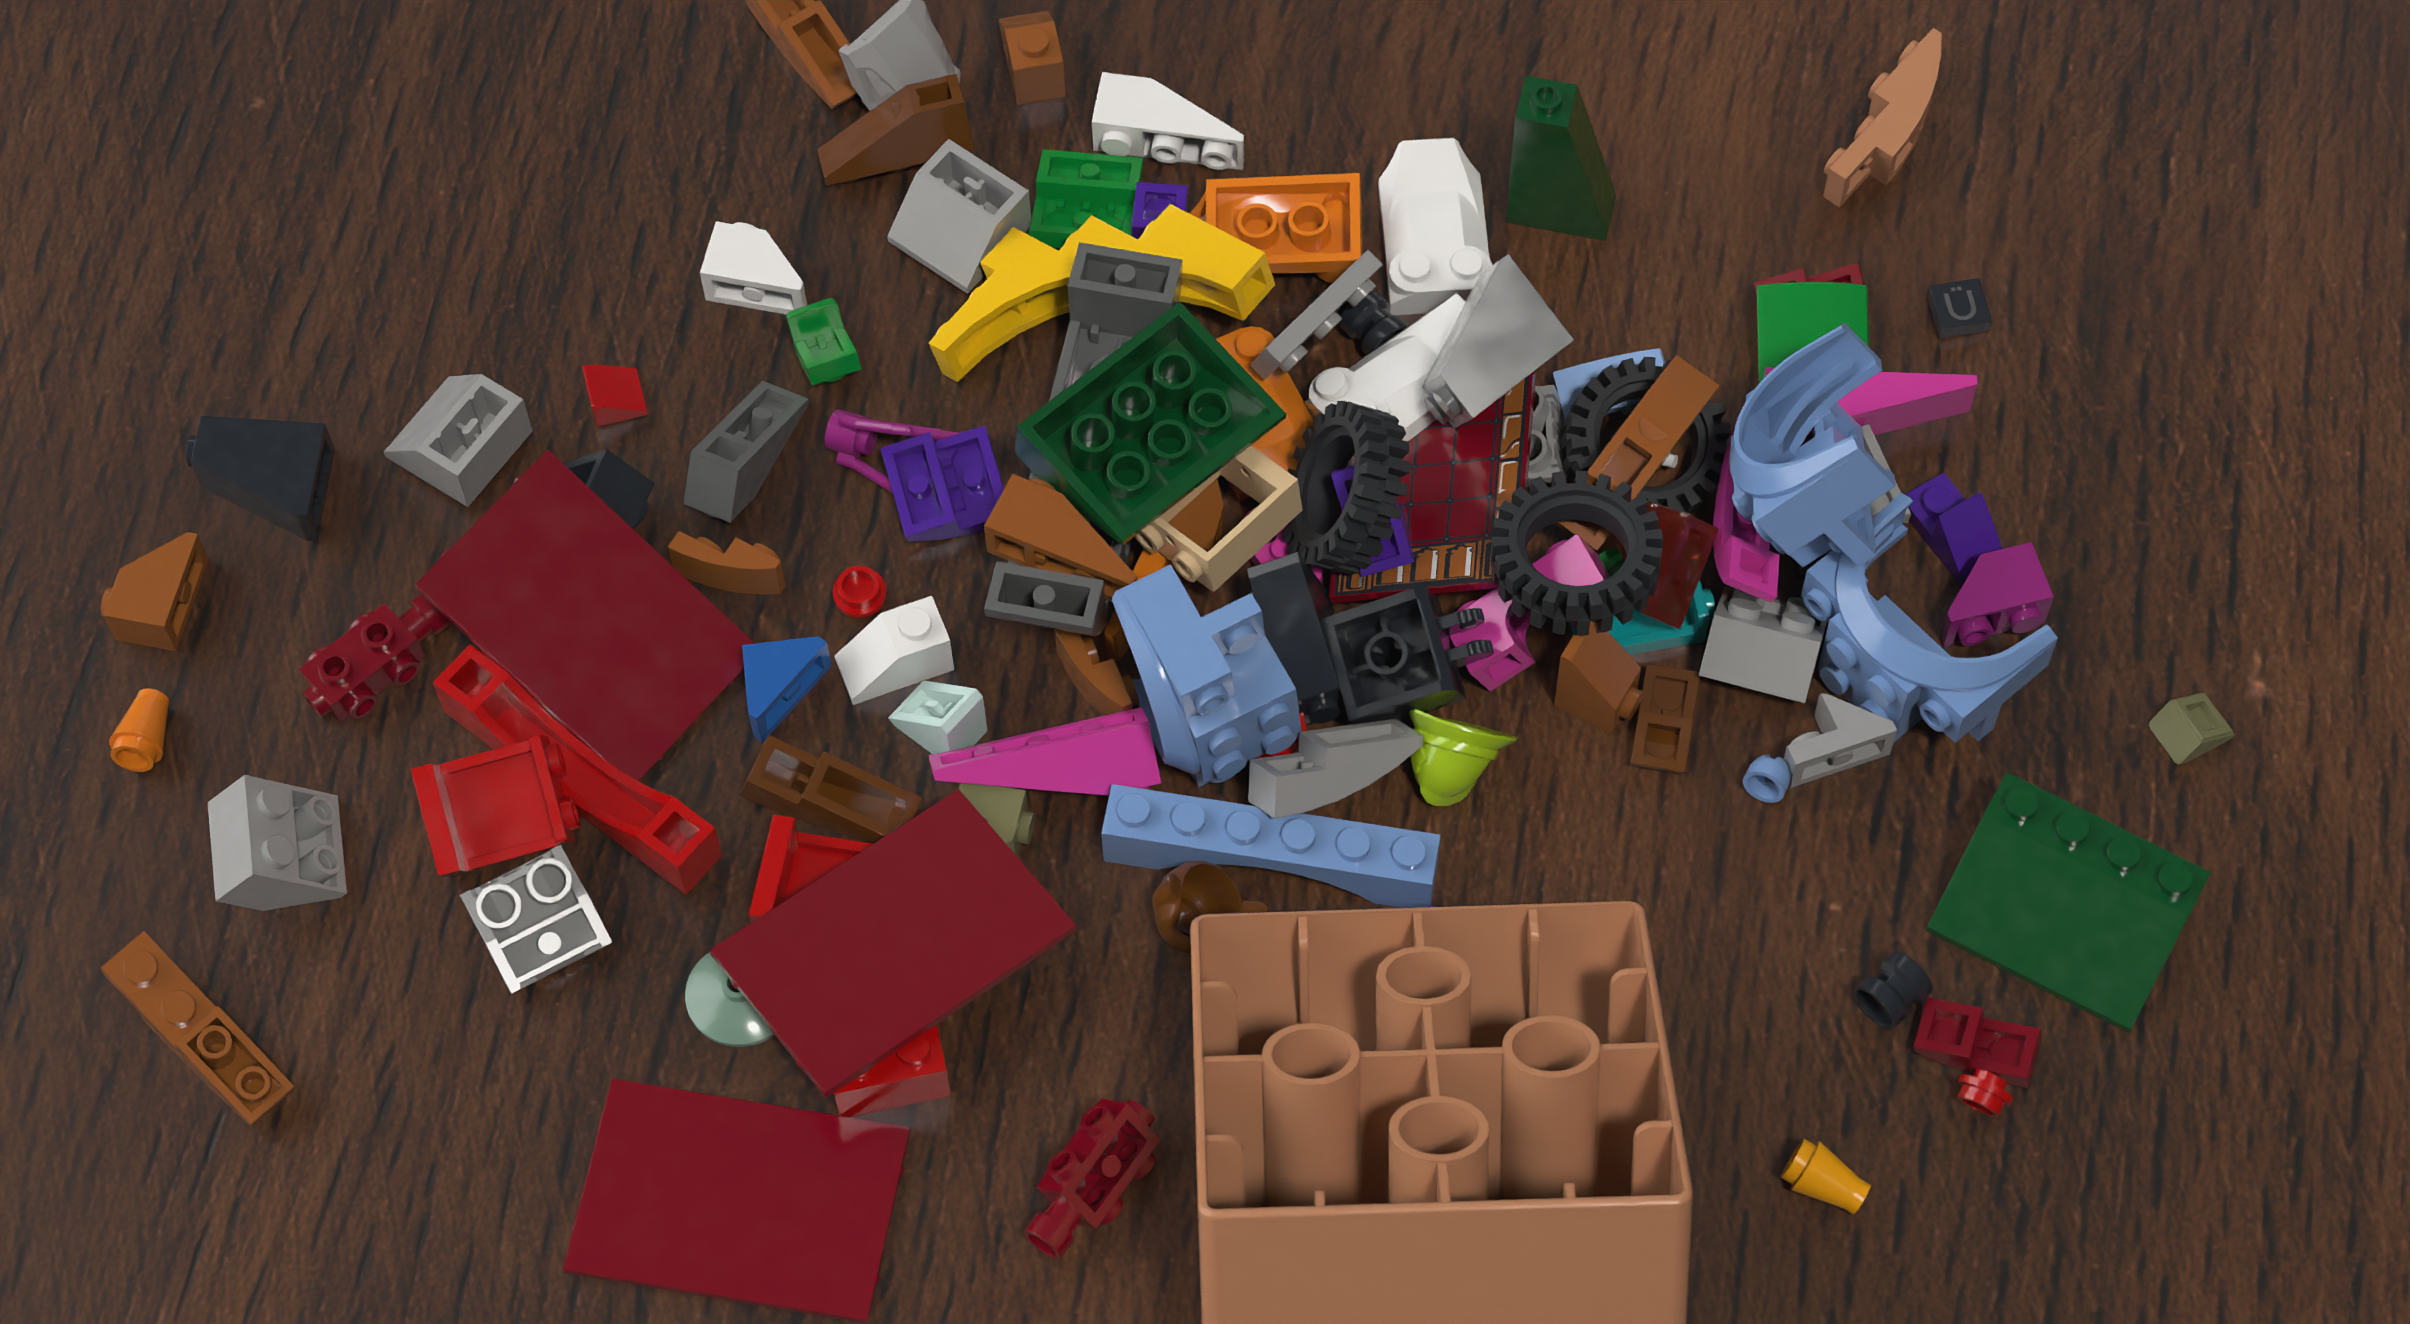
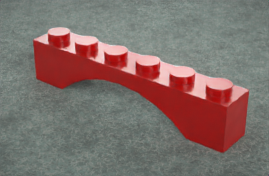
(635, 816)

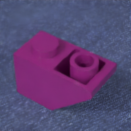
(1999, 596)

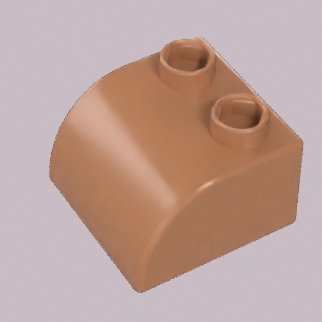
(1436, 1118)

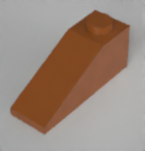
(1046, 532)

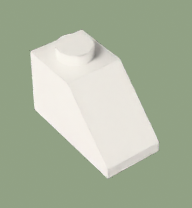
(749, 270)
(896, 651)

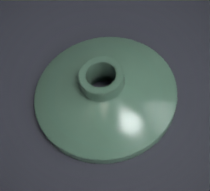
(719, 1011)

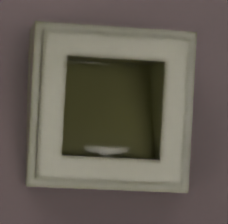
(2190, 727)

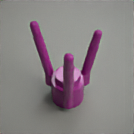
(857, 435)

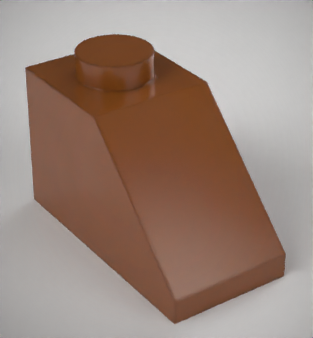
(1033, 57)
(156, 594)
(1598, 680)

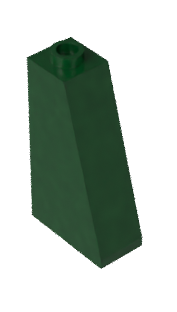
(1558, 164)

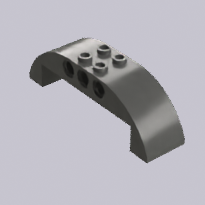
(1110, 302)

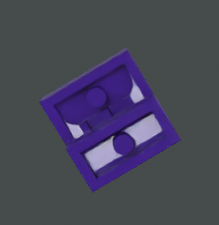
(944, 484)

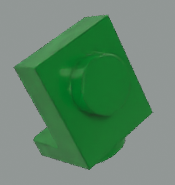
(822, 342)

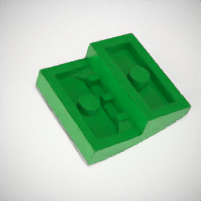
(1083, 185)
(1804, 311)

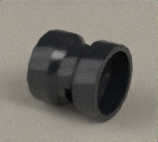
(1371, 322)
(1892, 990)

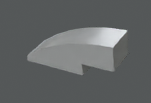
(1329, 766)

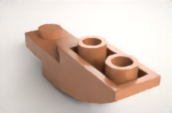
(1893, 122)

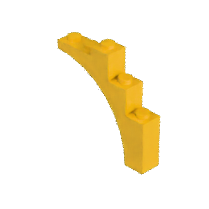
(1031, 281)

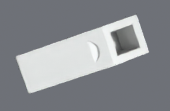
(1154, 122)

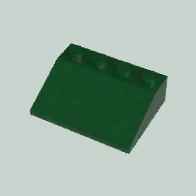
(1146, 425)
(2068, 902)

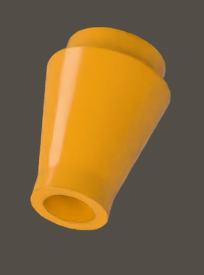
(1823, 1176)

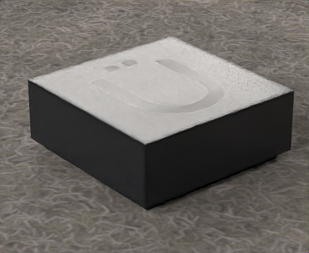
(1959, 308)

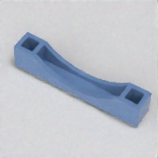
(1363, 858)

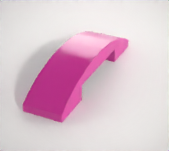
(1739, 550)

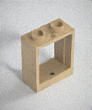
(1261, 480)

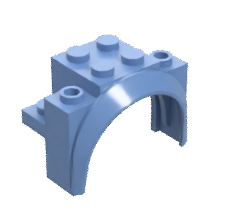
(1816, 492)
(1895, 667)
(1206, 680)

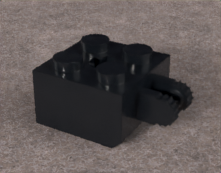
(1429, 665)

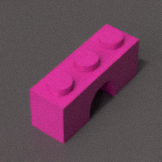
(1565, 562)

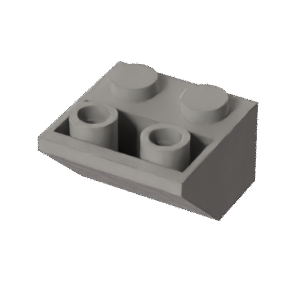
(958, 214)
(462, 436)
(1763, 644)
(275, 845)

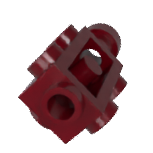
(369, 658)
(1092, 1173)

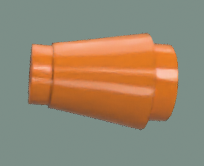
(141, 732)

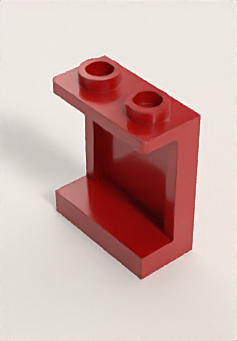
(496, 806)
(794, 862)

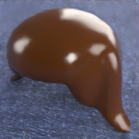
(1194, 891)

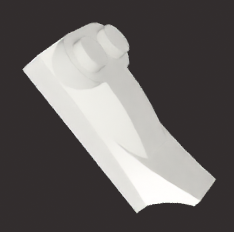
(1431, 225)
(1393, 373)

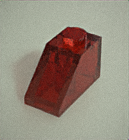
(1684, 556)

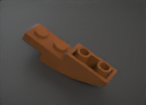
(1647, 438)
(197, 1029)

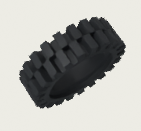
(1633, 382)
(1373, 494)
(1569, 603)

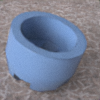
(1757, 778)

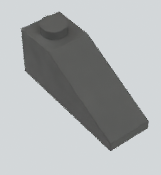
(741, 451)

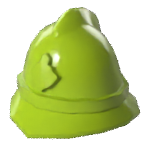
(1452, 756)

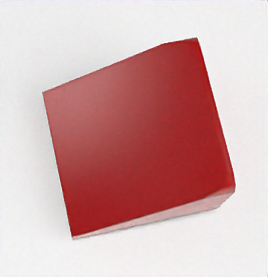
(614, 393)

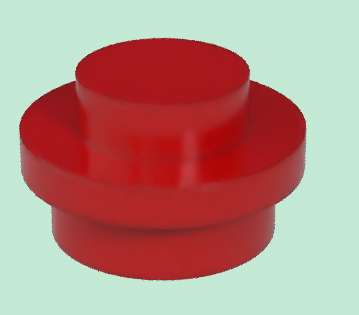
(859, 592)
(1984, 1092)

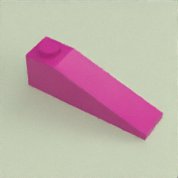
(1906, 399)
(1062, 758)

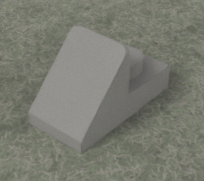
(1847, 740)

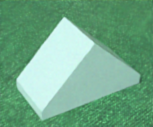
(942, 716)

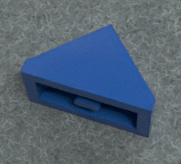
(780, 677)

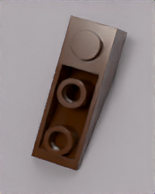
(899, 132)

